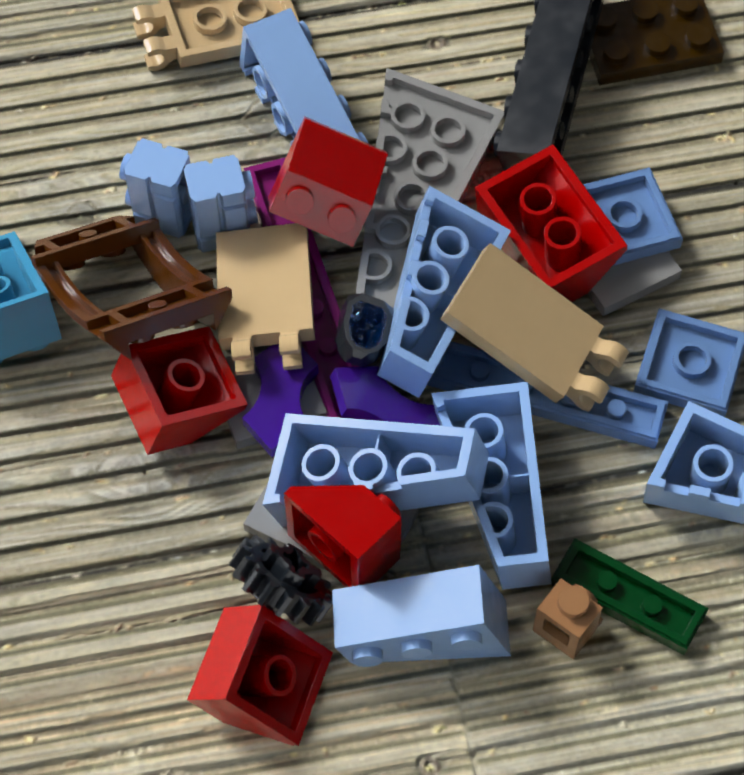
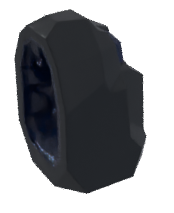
(363, 329)

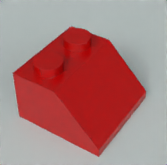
(328, 182)
(177, 388)
(345, 530)
(260, 674)

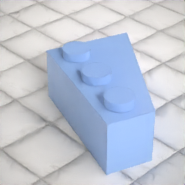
(421, 618)

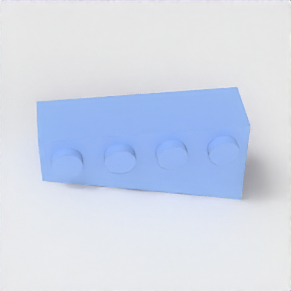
(291, 75)
(439, 257)
(401, 460)
(701, 467)
(510, 498)

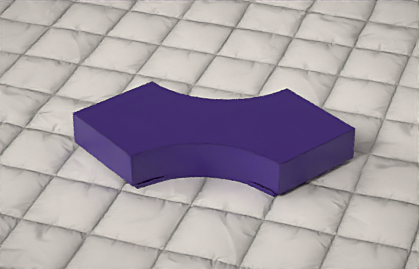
(279, 394)
(369, 397)

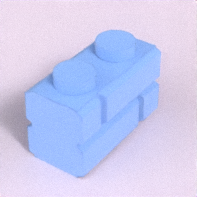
(157, 185)
(219, 199)

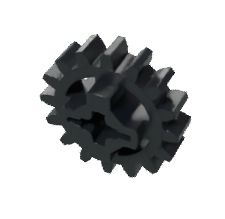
(282, 579)

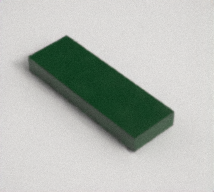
(632, 596)

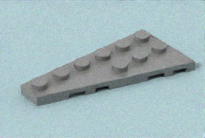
(432, 142)

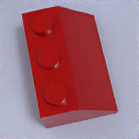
(552, 223)

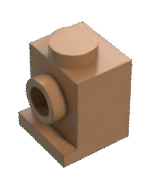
(572, 611)

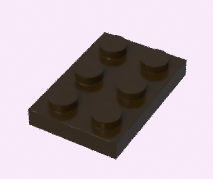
(653, 39)

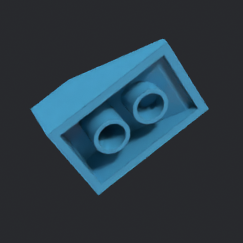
(25, 303)

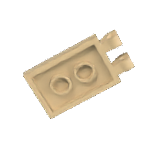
(198, 28)
(270, 293)
(532, 330)

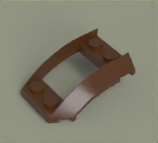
(186, 293)

